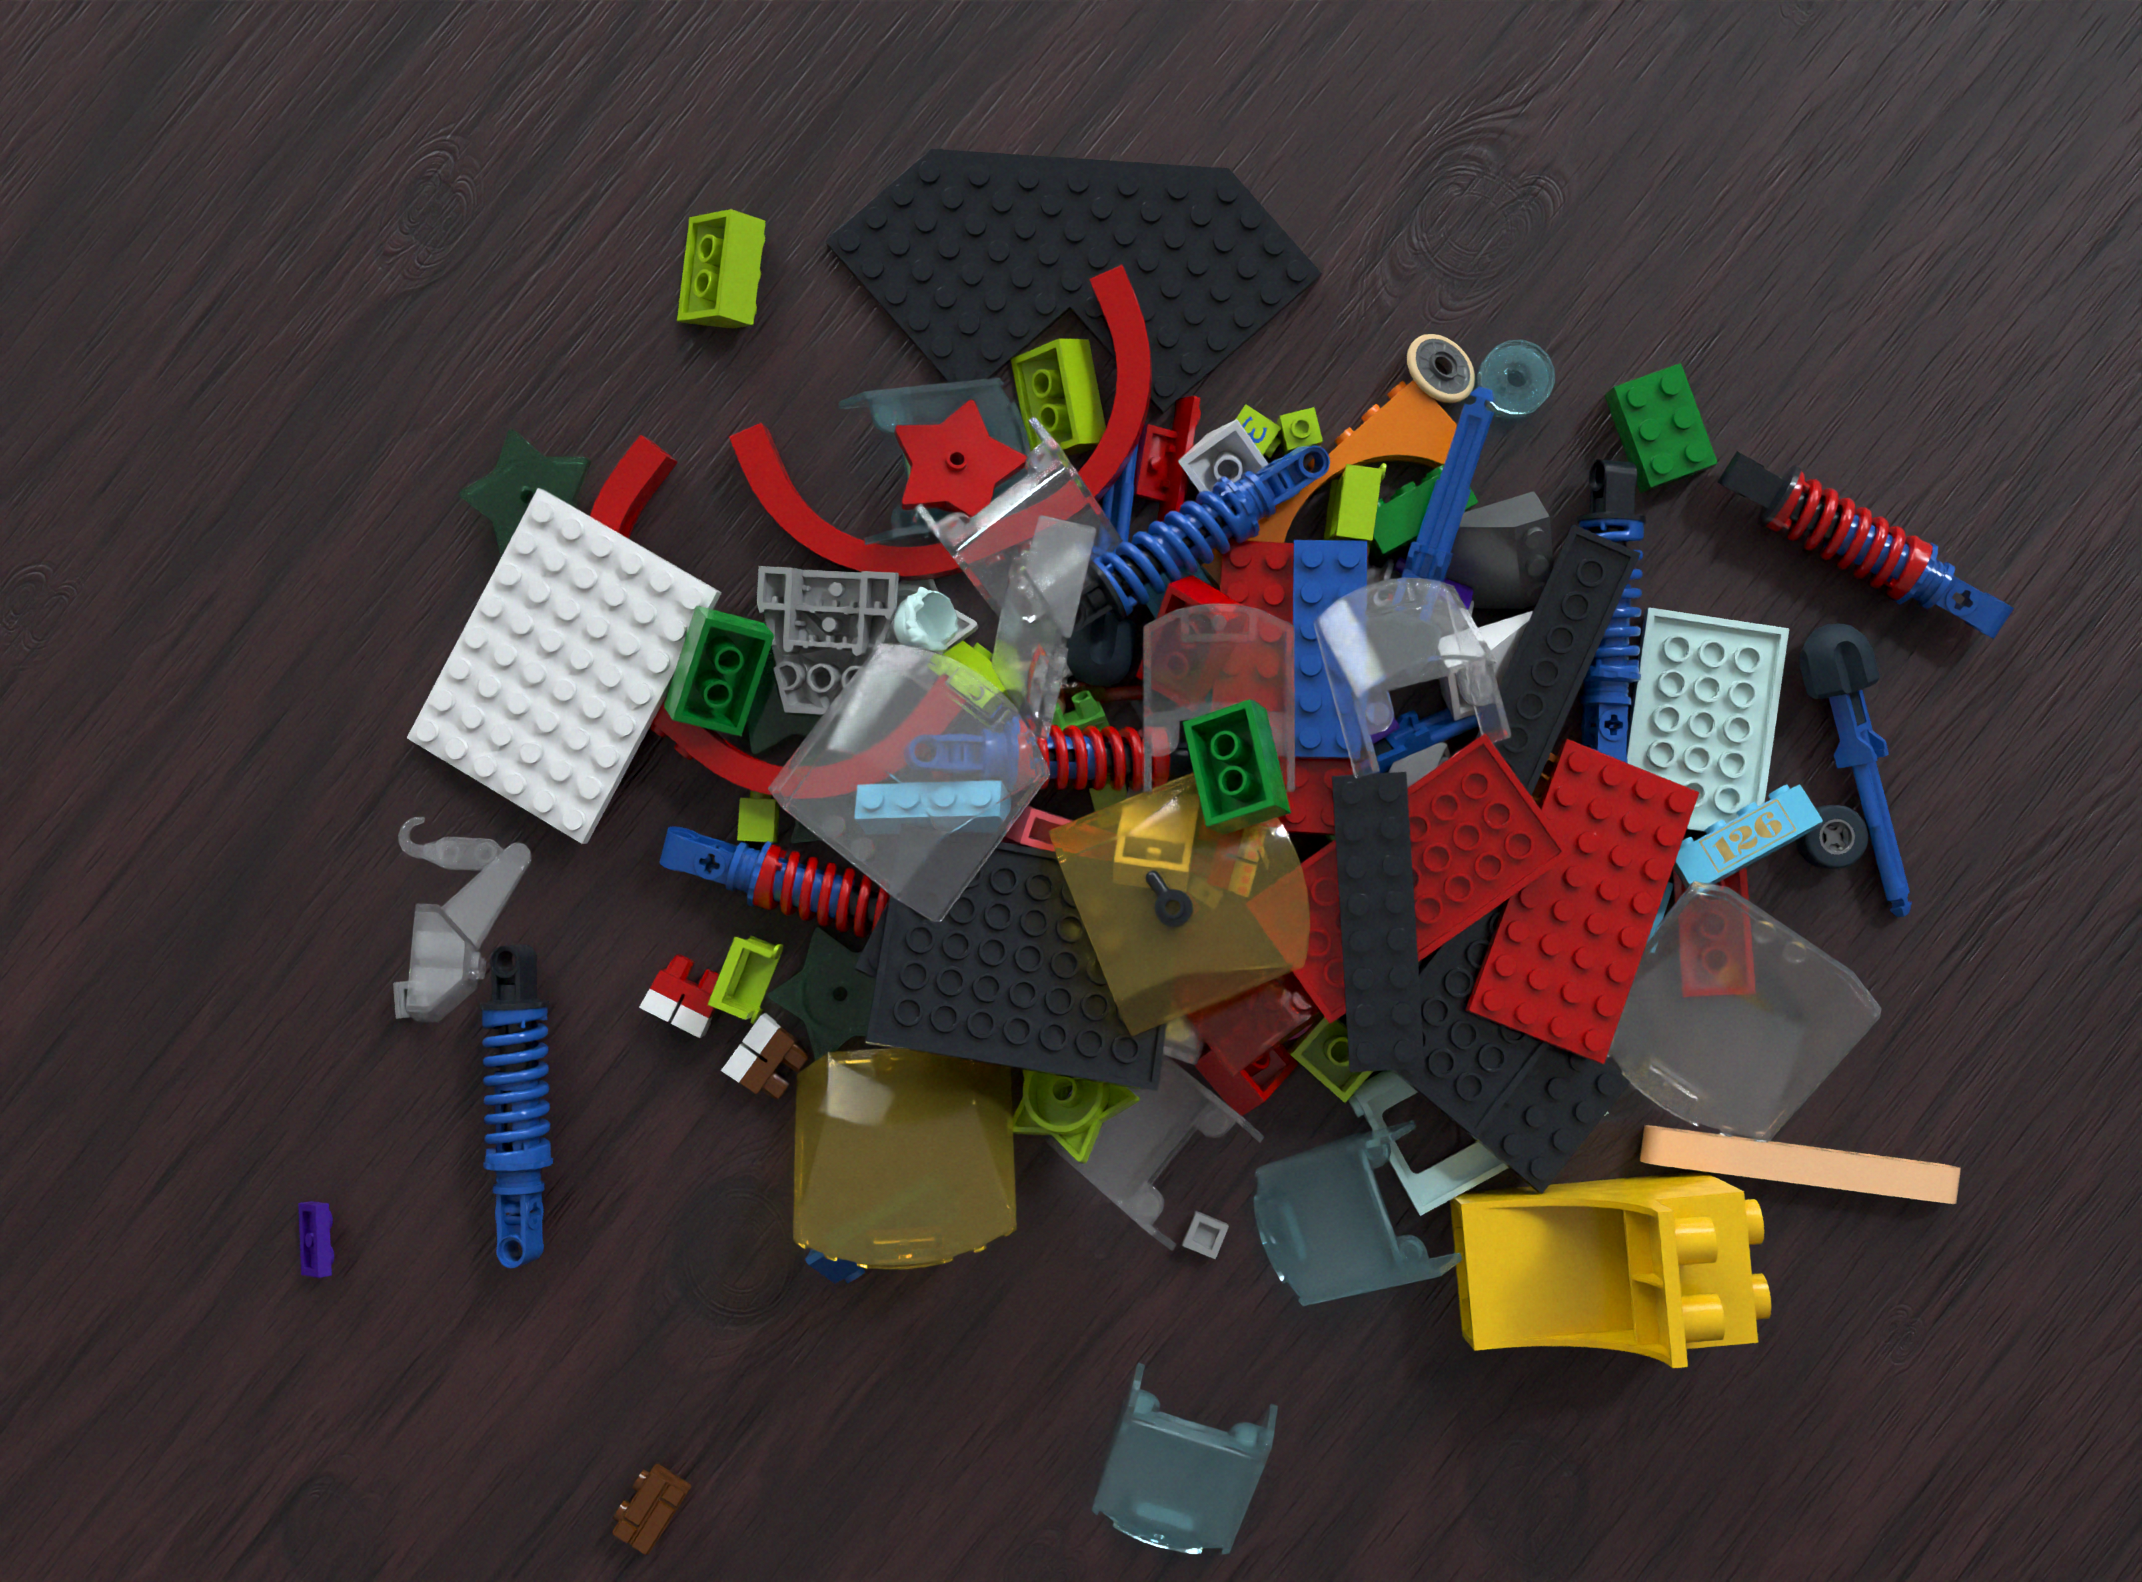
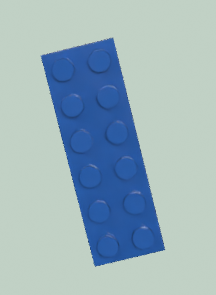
(1321, 576)

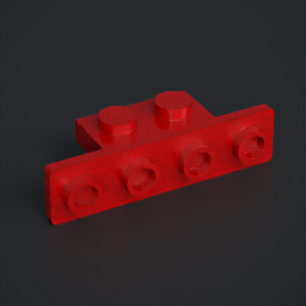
(1157, 466)

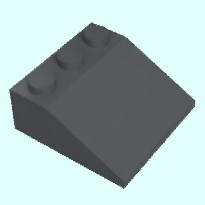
(1504, 553)

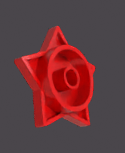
(962, 441)

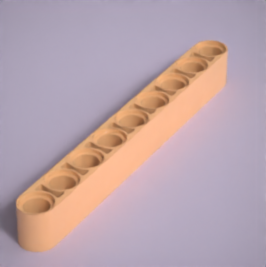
(1800, 1164)

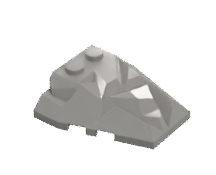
(823, 628)

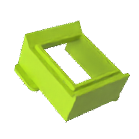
(1354, 504)
(746, 977)

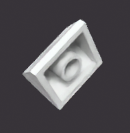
(1222, 453)

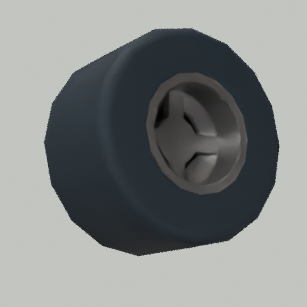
(1844, 837)

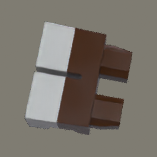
(761, 1055)

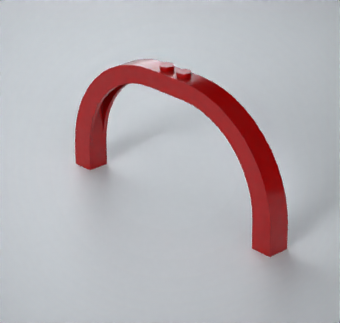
(1132, 398)
(618, 508)

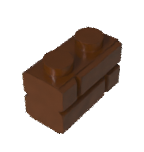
(651, 1508)

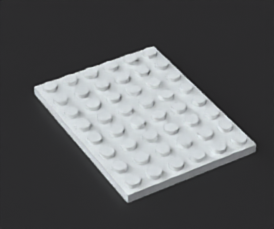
(561, 666)

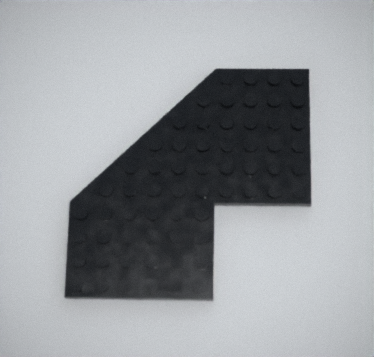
(1000, 246)

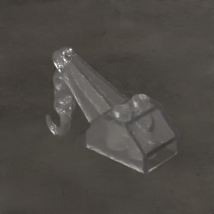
(448, 937)

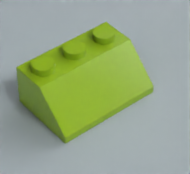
(721, 269)
(1062, 393)

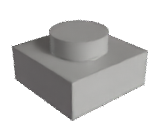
(1205, 1234)

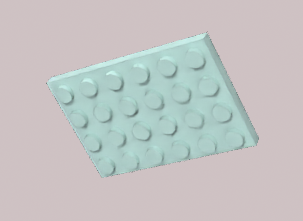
(1707, 708)

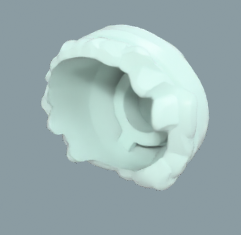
(926, 620)

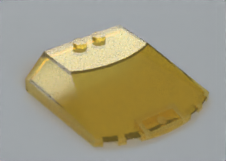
(1243, 889)
(902, 1157)

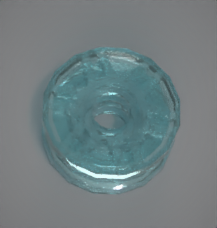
(1530, 364)

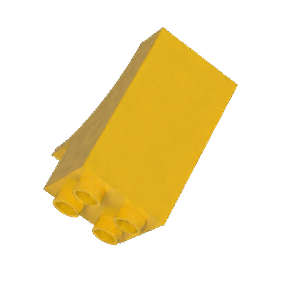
(1611, 1266)

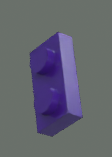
(315, 1245)

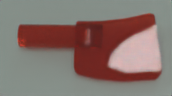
(1099, 693)

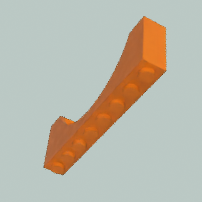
(1404, 429)

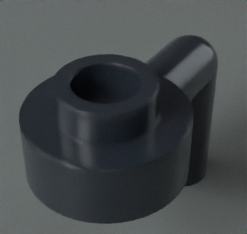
(1166, 895)

